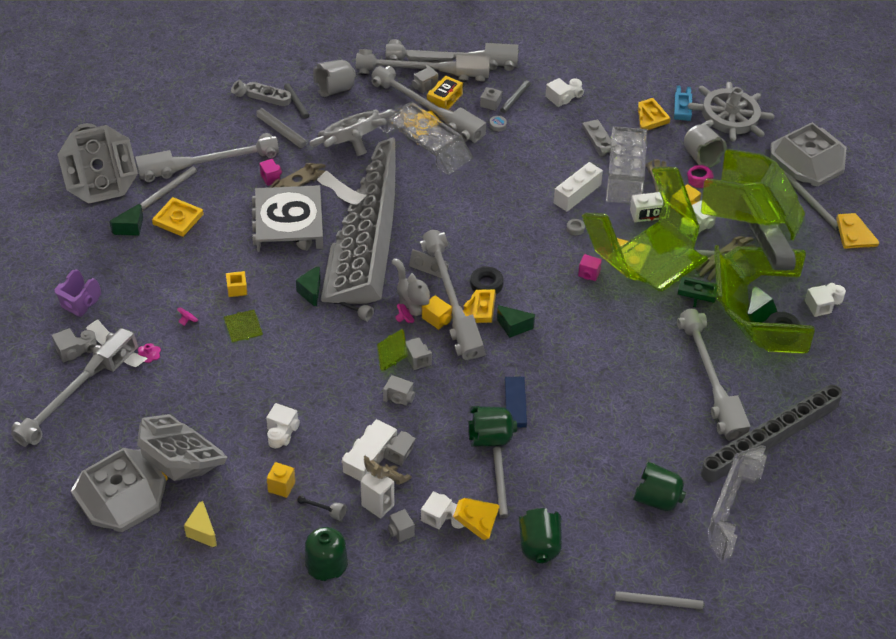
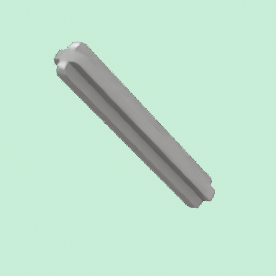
(281, 128)

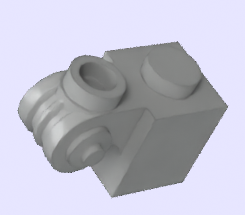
(71, 347)

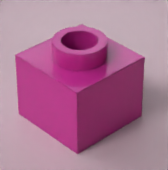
(270, 171)
(589, 267)

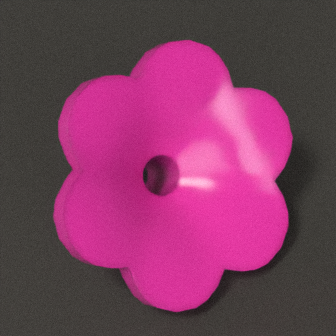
(404, 314)
(186, 316)
(150, 352)

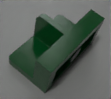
(697, 289)

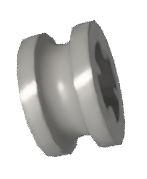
(239, 88)

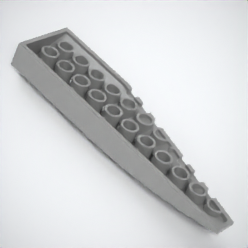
(361, 252)

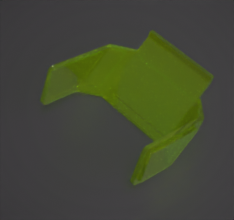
(753, 191)
(661, 251)
(733, 275)

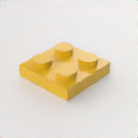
(177, 216)

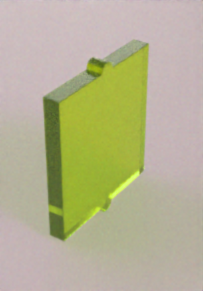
(243, 325)
(392, 350)

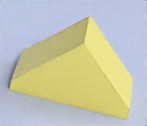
(199, 526)

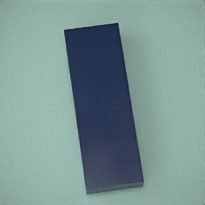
(516, 399)

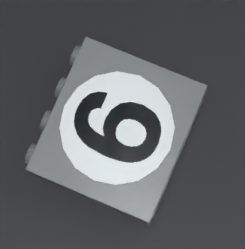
(287, 215)

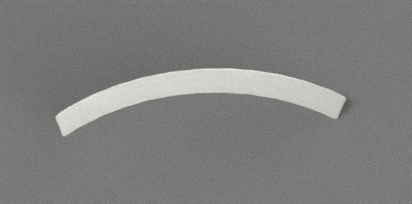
(341, 190)
(101, 333)

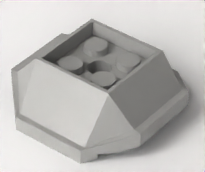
(810, 155)
(117, 161)
(177, 448)
(120, 490)

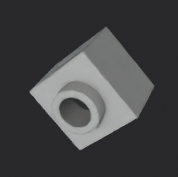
(491, 98)
(401, 526)

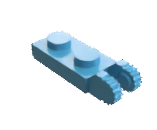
(681, 102)

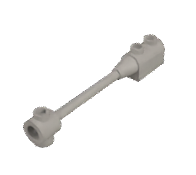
(500, 54)
(463, 67)
(461, 121)
(165, 165)
(464, 327)
(108, 356)
(726, 408)

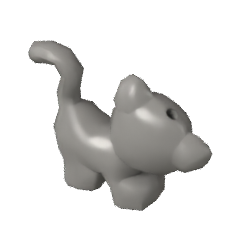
(411, 291)

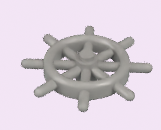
(731, 111)
(352, 130)

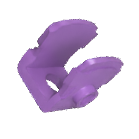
(72, 287)

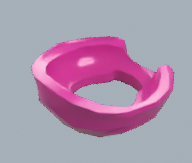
(699, 181)

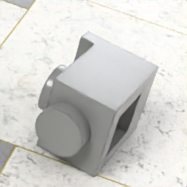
(425, 79)
(418, 354)
(398, 391)
(399, 448)

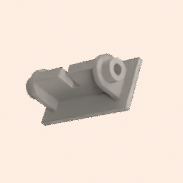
(425, 263)

